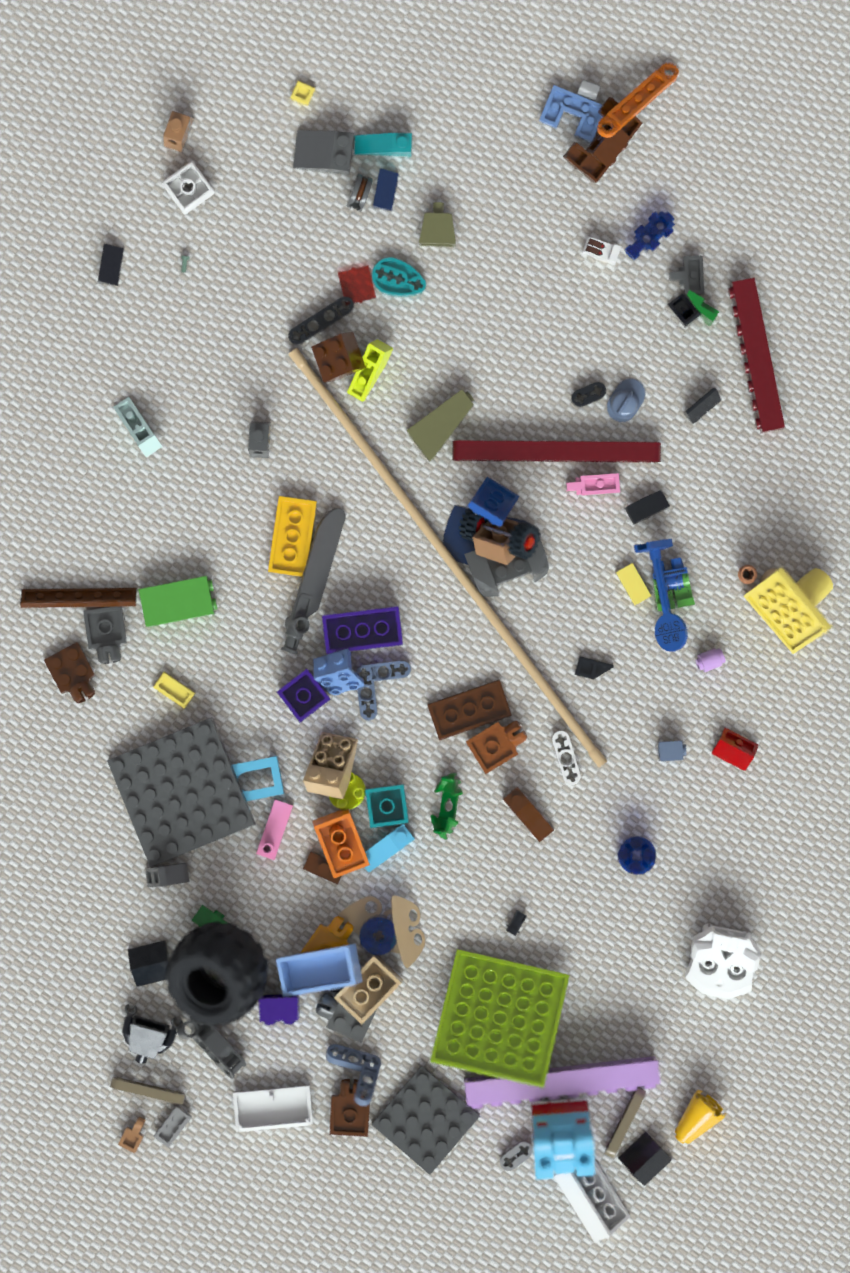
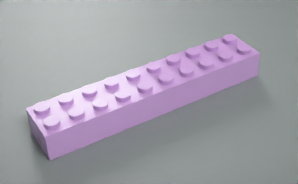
(566, 1081)

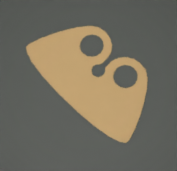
(400, 912)
(357, 914)

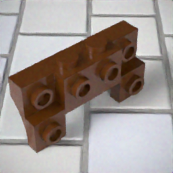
(602, 151)

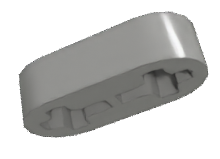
(513, 1152)

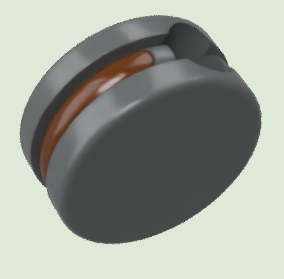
(359, 192)

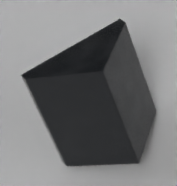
(149, 963)
(644, 1158)

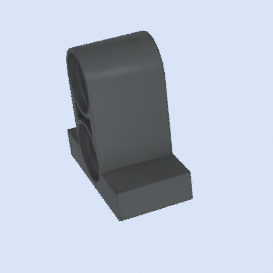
(167, 875)

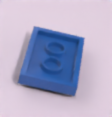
(493, 501)

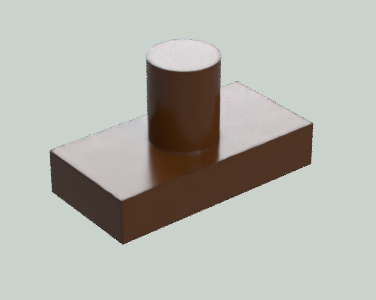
(319, 866)

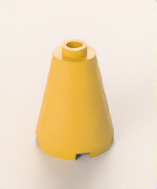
(699, 1117)

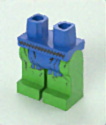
(675, 580)

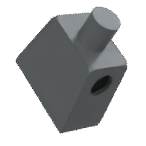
(259, 439)

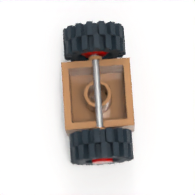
(497, 542)

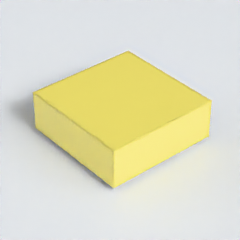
(302, 93)

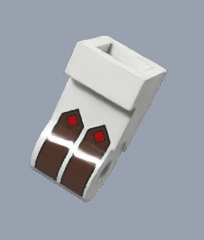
(601, 250)

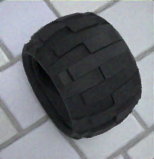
(230, 954)

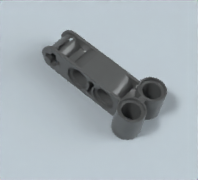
(213, 1045)

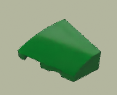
(707, 312)

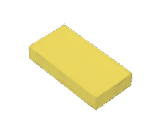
(633, 584)
(174, 690)

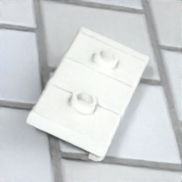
(272, 1108)

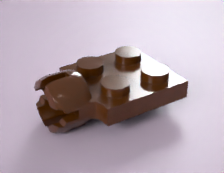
(72, 672)
(346, 1115)

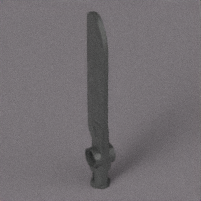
(314, 577)

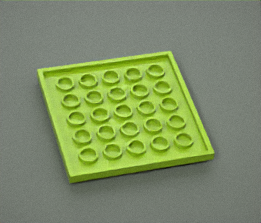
(500, 1018)

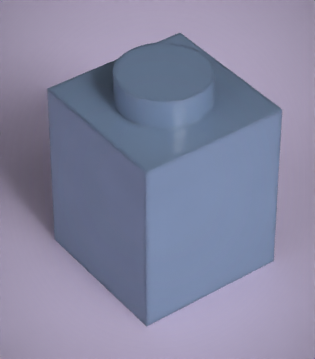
(671, 750)

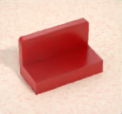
(735, 749)

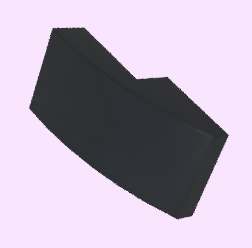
(647, 506)

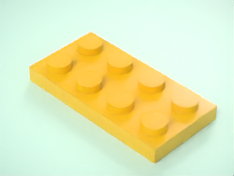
(292, 536)

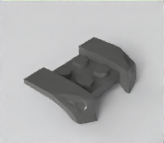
(490, 573)

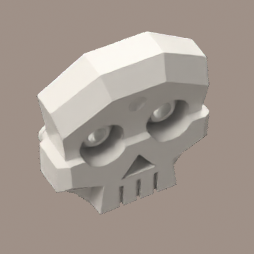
(719, 976)

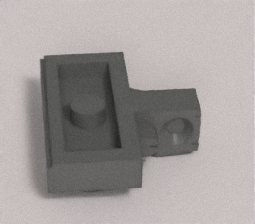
(690, 275)

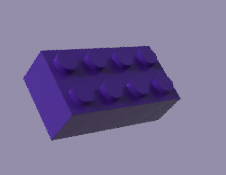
(362, 630)

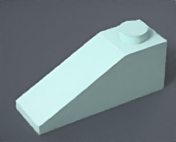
(137, 426)

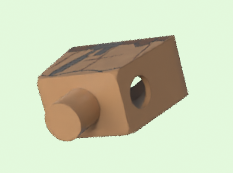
(178, 131)

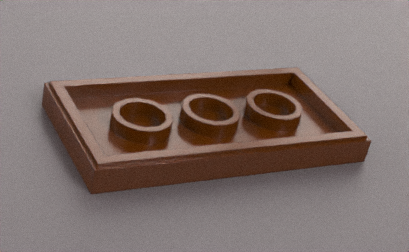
(469, 710)

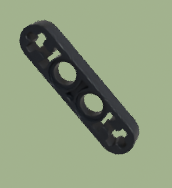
(319, 317)

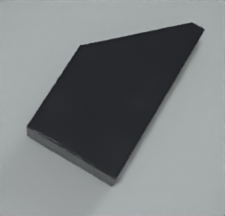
(591, 668)

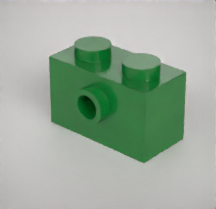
(206, 916)

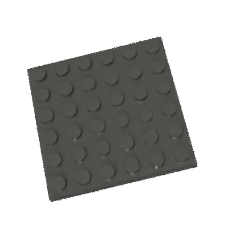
(181, 792)

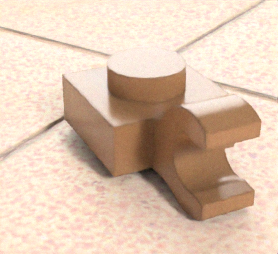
(132, 1137)

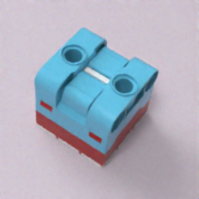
(562, 1138)

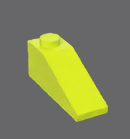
(375, 360)

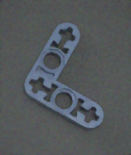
(373, 669)
(365, 1069)

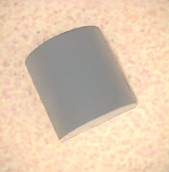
(589, 90)

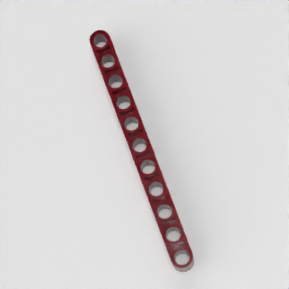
(556, 451)

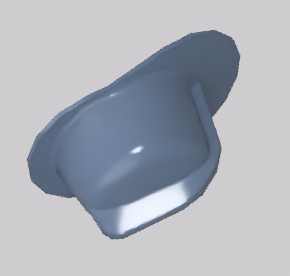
(626, 400)

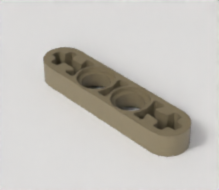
(147, 1090)
(625, 1122)

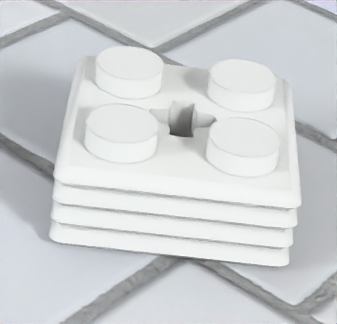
(189, 175)

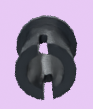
(516, 923)

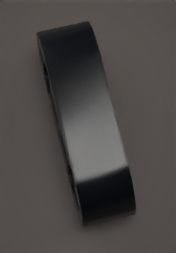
(591, 398)

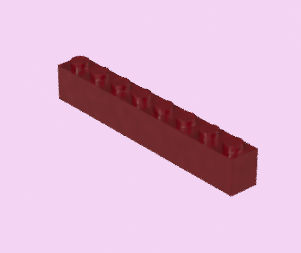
(757, 355)

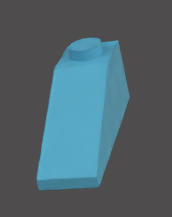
(388, 846)

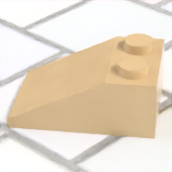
(367, 996)

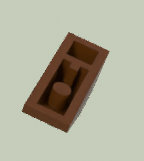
(528, 814)

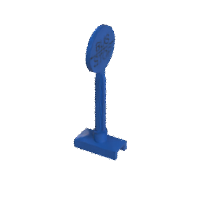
(670, 628)

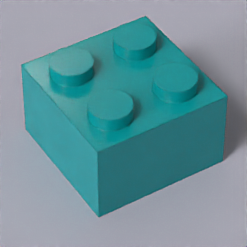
(387, 806)

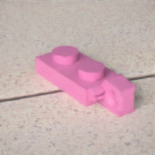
(595, 484)

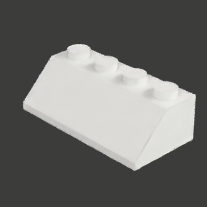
(594, 1202)

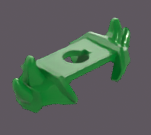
(446, 819)

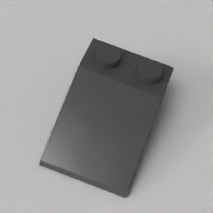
(324, 151)

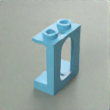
(271, 762)

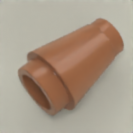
(751, 571)

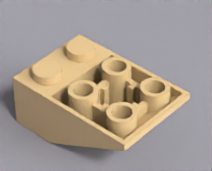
(331, 765)

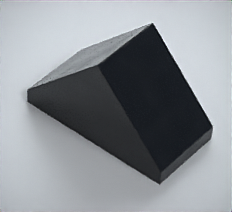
(684, 310)

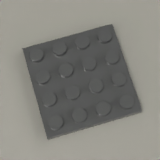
(425, 1120)

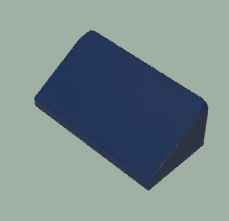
(385, 190)

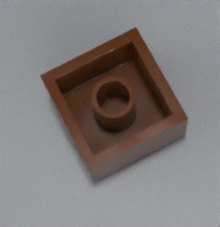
(338, 357)

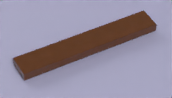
(78, 597)

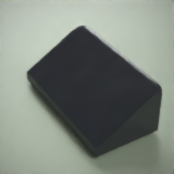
(110, 265)
(703, 405)

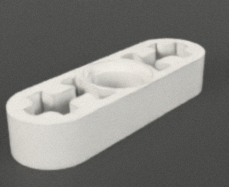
(557, 745)

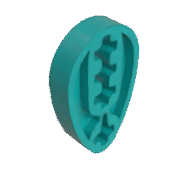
(398, 267)

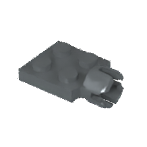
(105, 632)
(341, 1020)

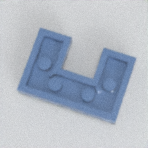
(566, 101)

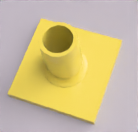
(791, 606)

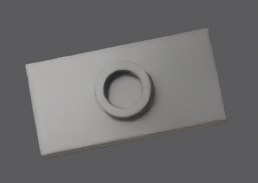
(172, 1126)

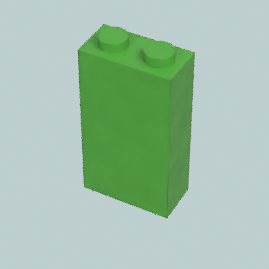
(177, 601)

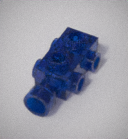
(652, 232)

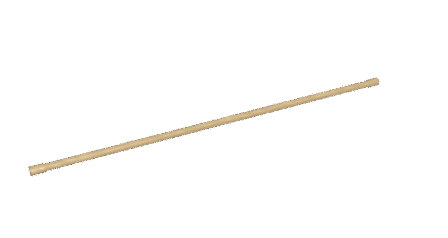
(592, 750)

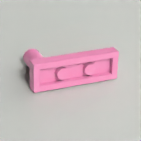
(274, 829)

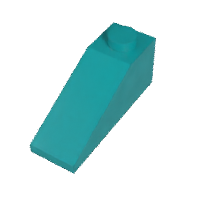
(384, 144)

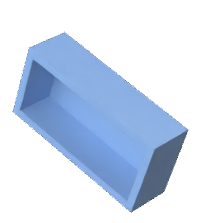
(319, 970)

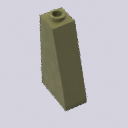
(438, 426)

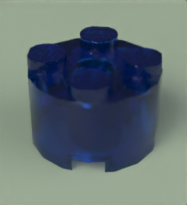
(647, 855)
(383, 944)

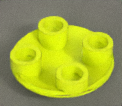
(354, 794)

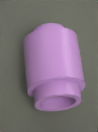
(710, 659)

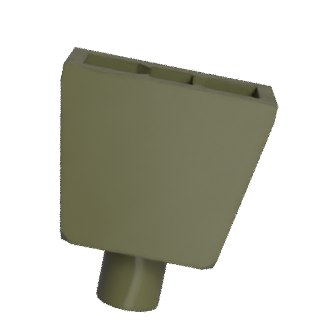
(437, 228)

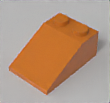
(340, 842)

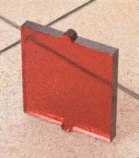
(357, 284)

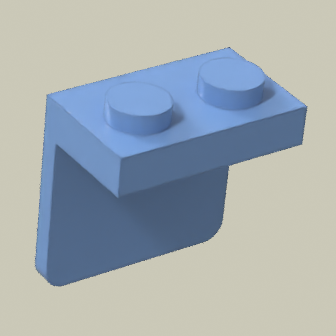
(336, 673)

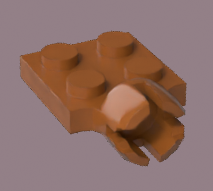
(496, 745)

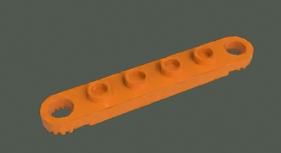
(637, 100)

